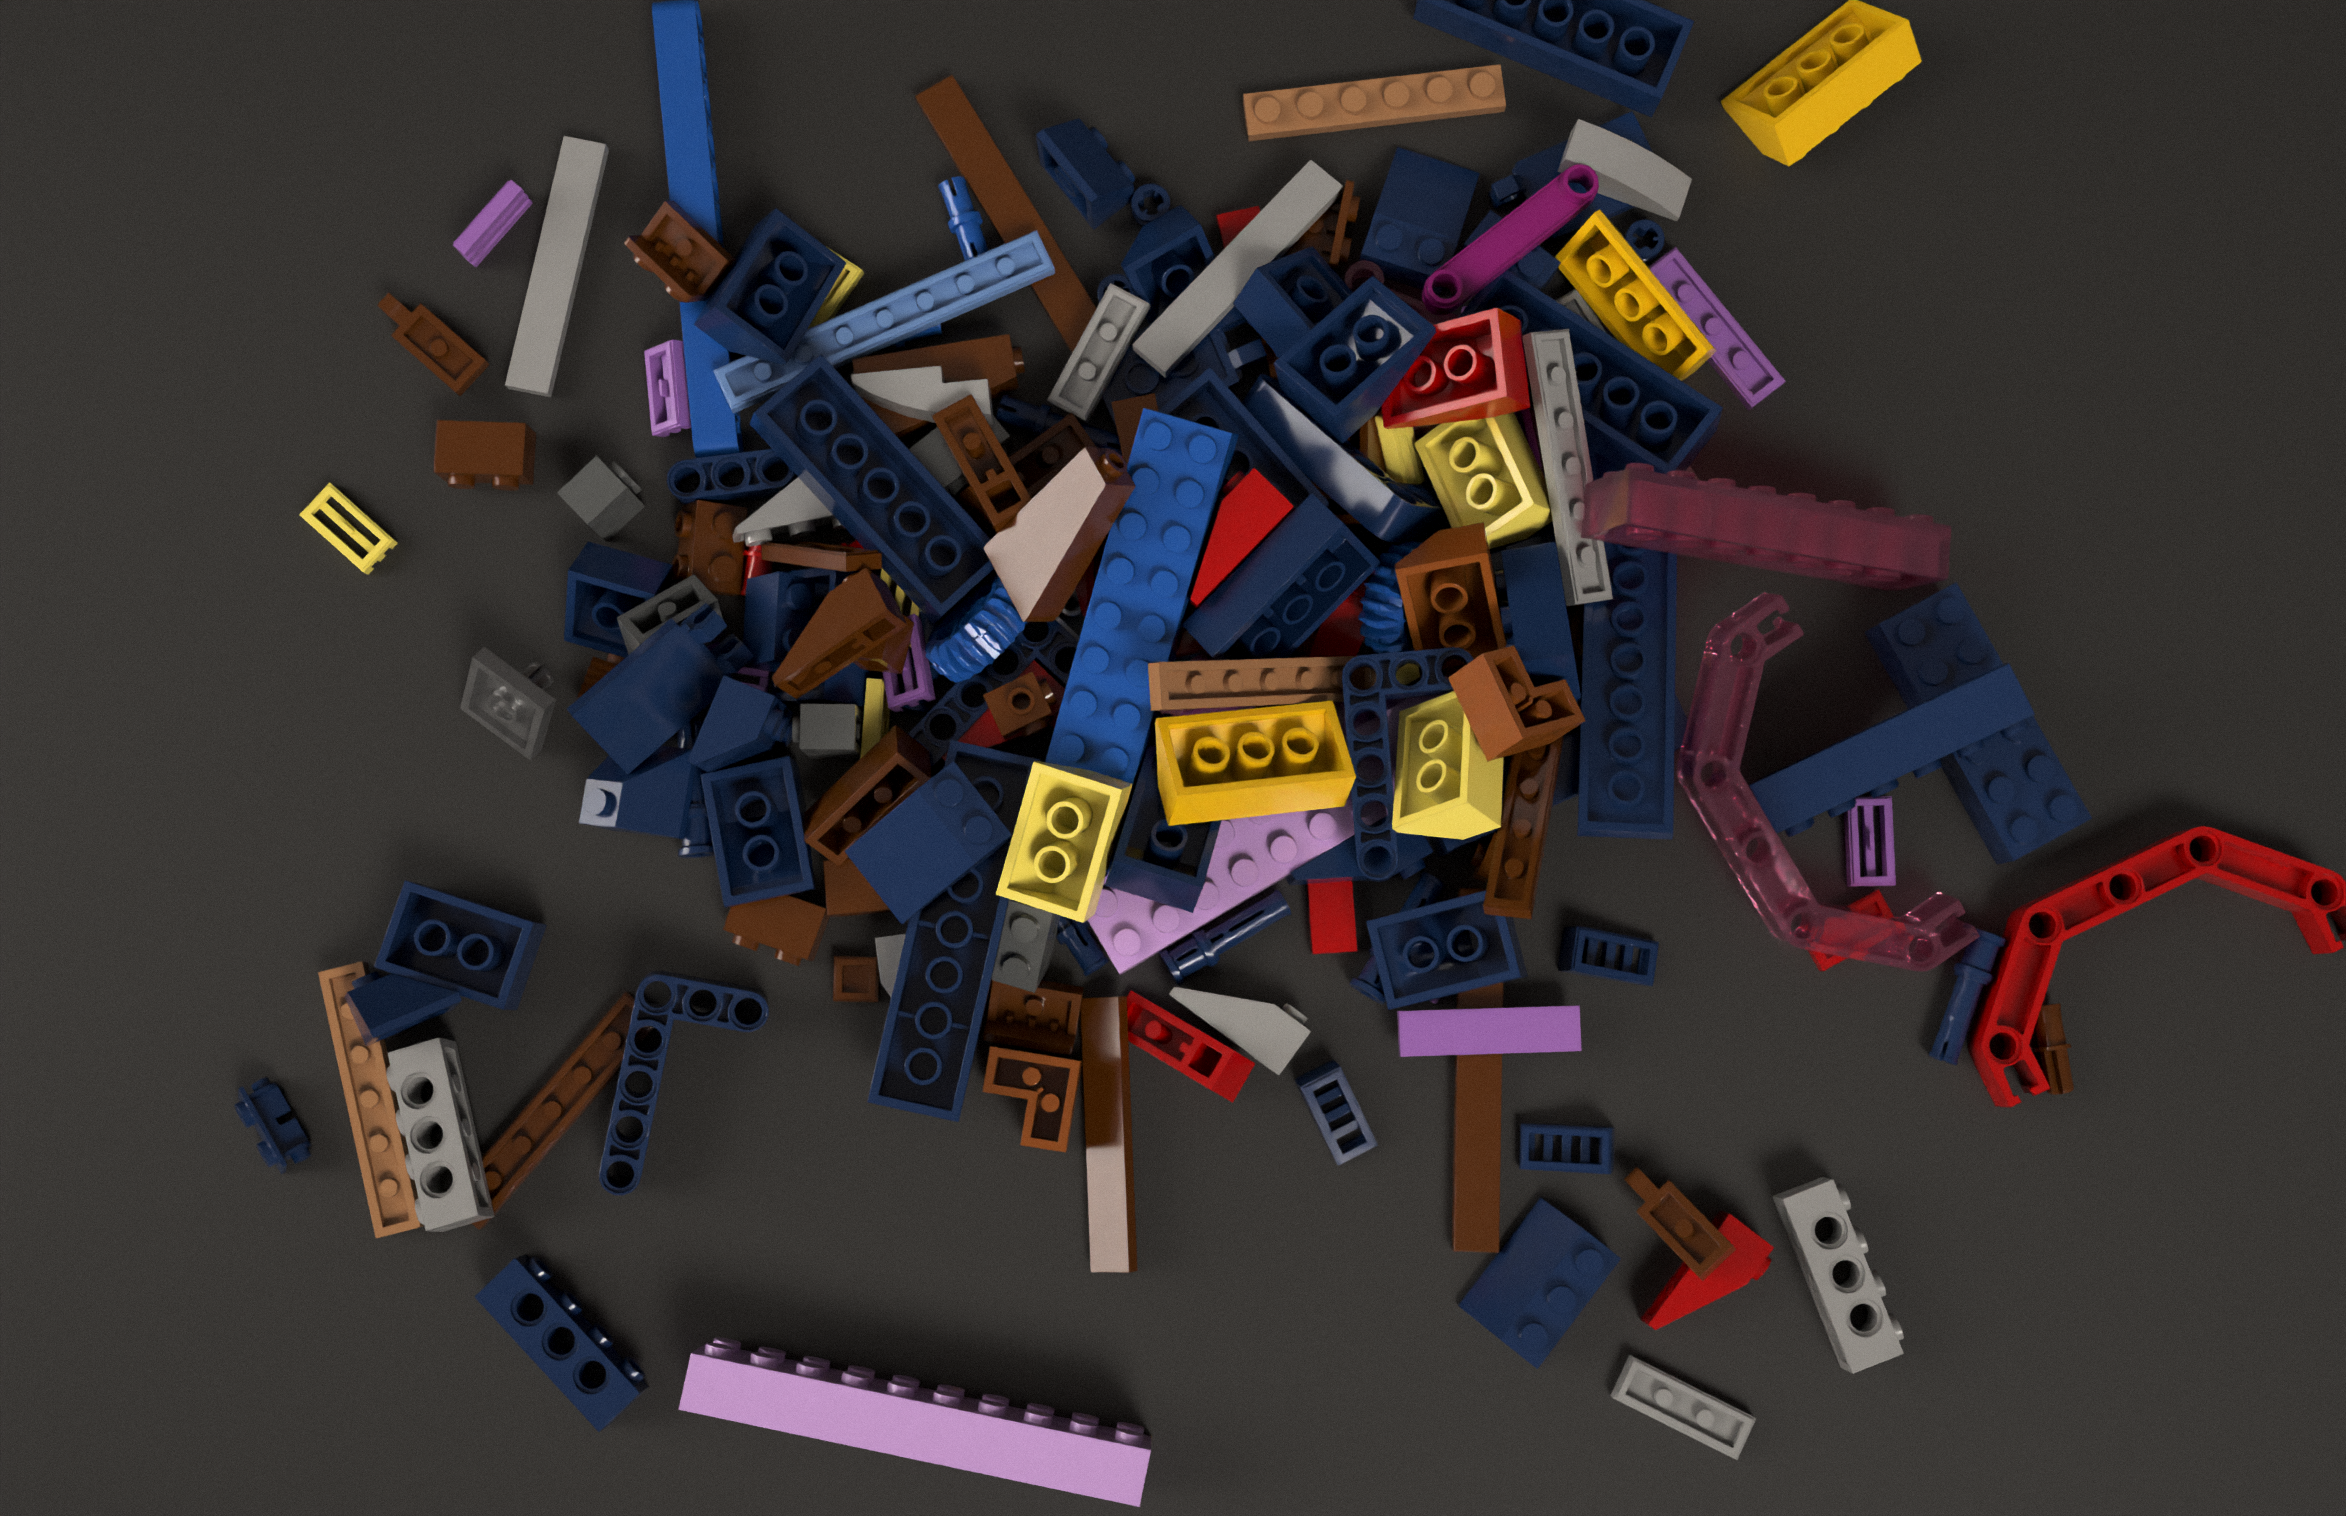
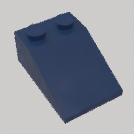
(1418, 217)
(1353, 358)
(758, 831)
(928, 842)
(1157, 858)
(1444, 950)

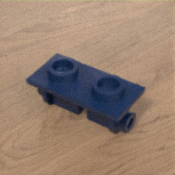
(262, 1110)

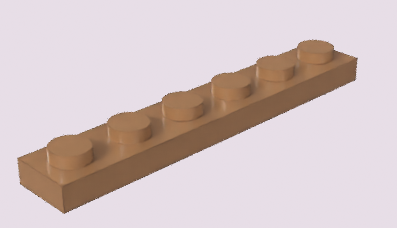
(1374, 102)
(1251, 682)
(371, 1109)

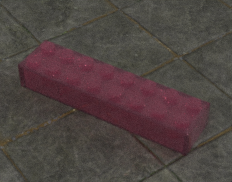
(1765, 528)

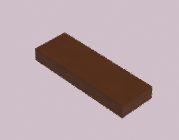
(821, 555)

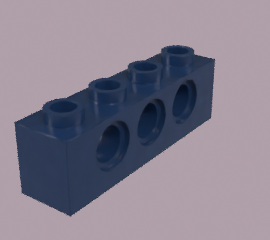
(505, 1301)

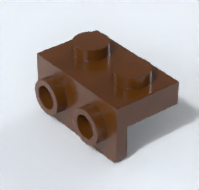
(1328, 231)
(680, 254)
(708, 546)
(1034, 1020)

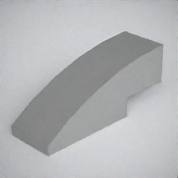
(1627, 170)
(920, 391)

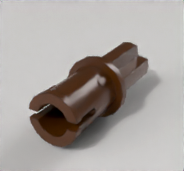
(2053, 1050)

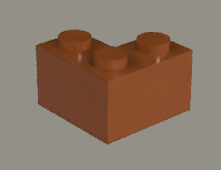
(1508, 709)
(1049, 1086)

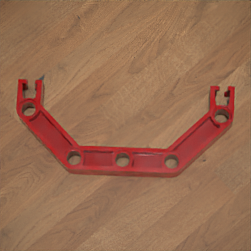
(2027, 962)

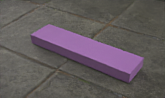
(1737, 356)
(1489, 1031)

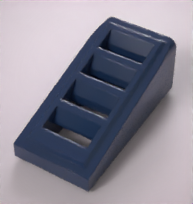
(1573, 962)
(1319, 1077)
(1606, 1148)

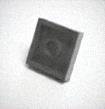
(509, 701)

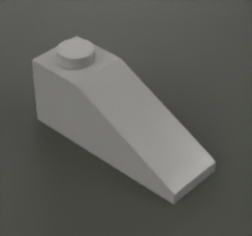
(1255, 1026)

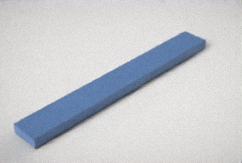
(893, 318)

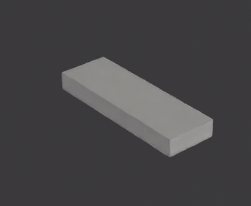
(1099, 352)
(1683, 1407)

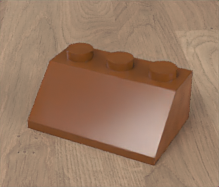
(1452, 594)

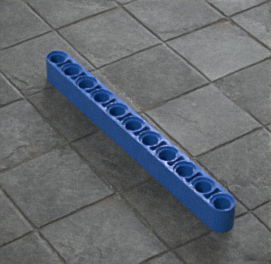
(695, 189)

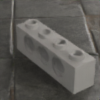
(459, 1150)
(1880, 1334)

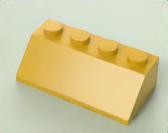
(1823, 80)
(1632, 298)
(1252, 762)

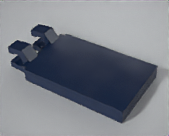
(1541, 168)
(1138, 378)
(659, 687)

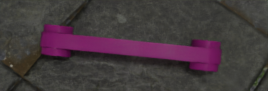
(1510, 239)

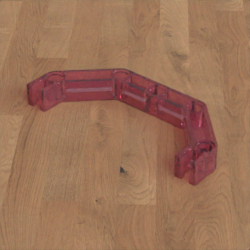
(1733, 816)

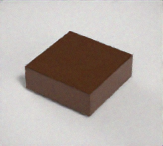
(856, 979)

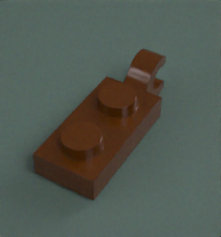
(434, 345)
(1680, 1225)

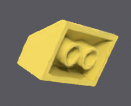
(1487, 476)
(1443, 775)
(1064, 840)

